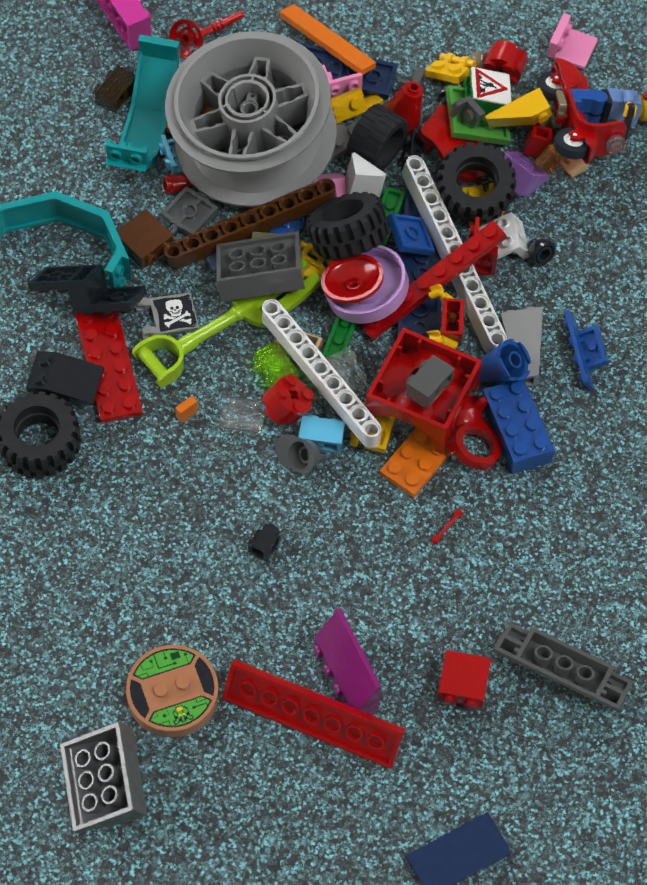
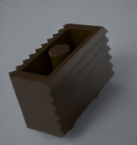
(115, 88)

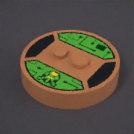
(172, 691)

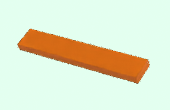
(327, 39)

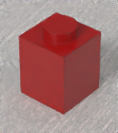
(537, 140)

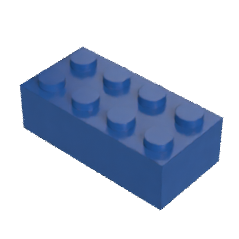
(518, 426)

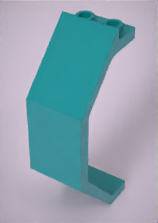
(146, 118)
(75, 213)

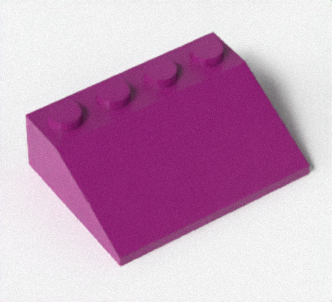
(347, 665)

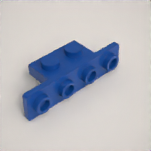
(588, 348)

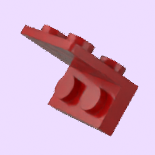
(487, 264)

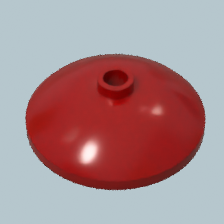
(352, 279)

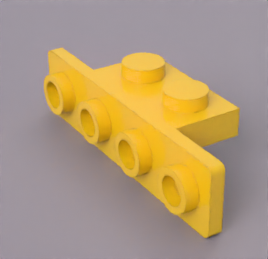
(352, 104)

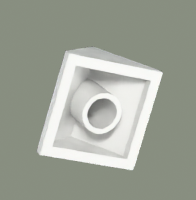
(363, 176)

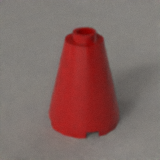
(408, 103)

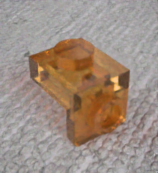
(550, 159)

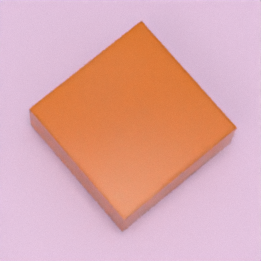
(186, 409)

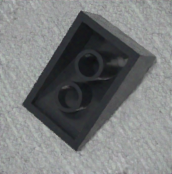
(65, 376)

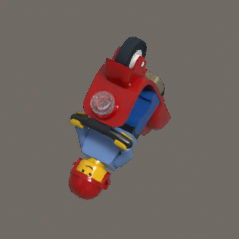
(590, 119)

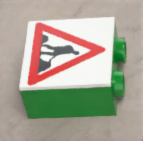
(488, 88)

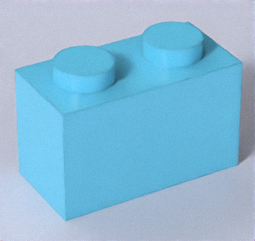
(324, 432)

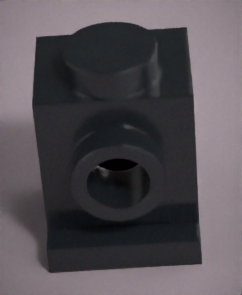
(265, 541)

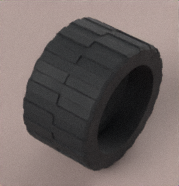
(378, 136)

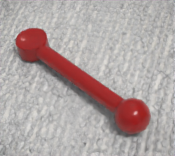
(457, 515)

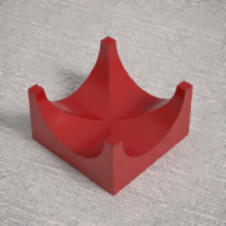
(388, 390)

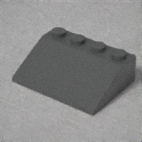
(259, 266)
(103, 778)

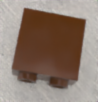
(144, 239)

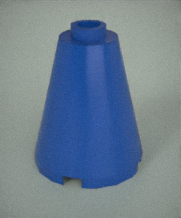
(505, 363)

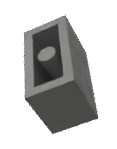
(429, 381)

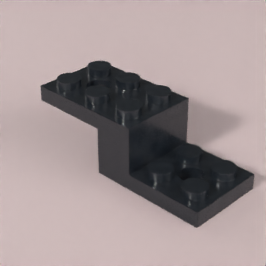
(88, 289)

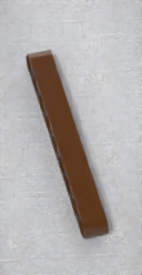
(241, 223)

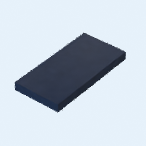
(459, 853)

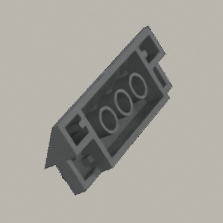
(564, 665)

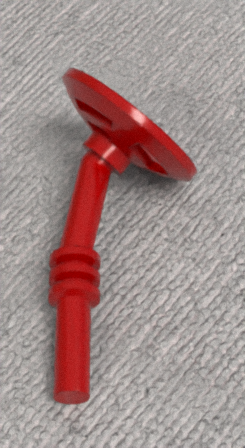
(197, 37)

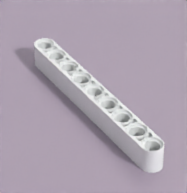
(322, 381)

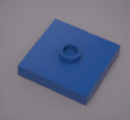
(410, 234)

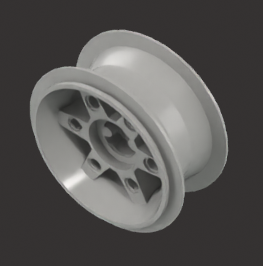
(265, 154)

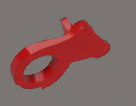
(437, 136)
(472, 422)

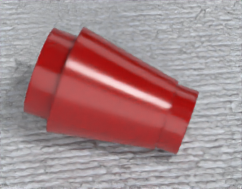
(175, 183)

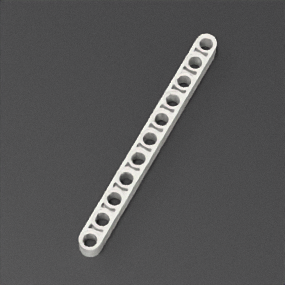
(432, 208)

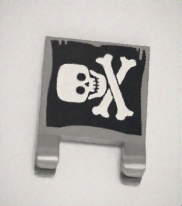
(170, 314)

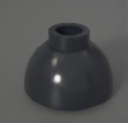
(541, 251)

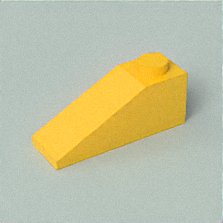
(523, 111)

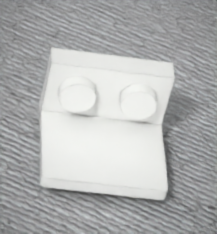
(516, 237)

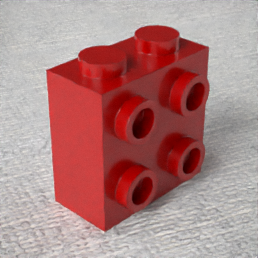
(463, 679)

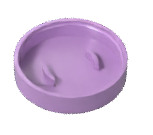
(386, 299)

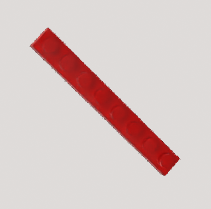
(441, 274)

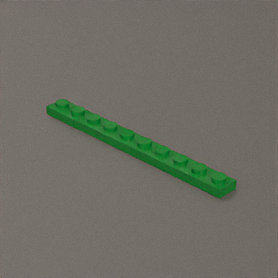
(343, 330)

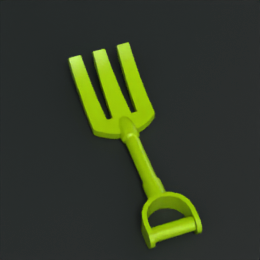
(243, 309)

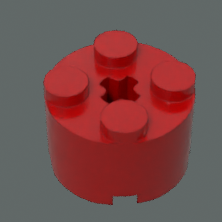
(506, 59)
(287, 400)

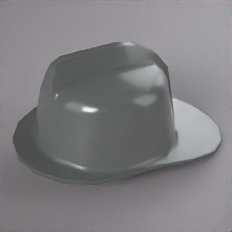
(297, 453)

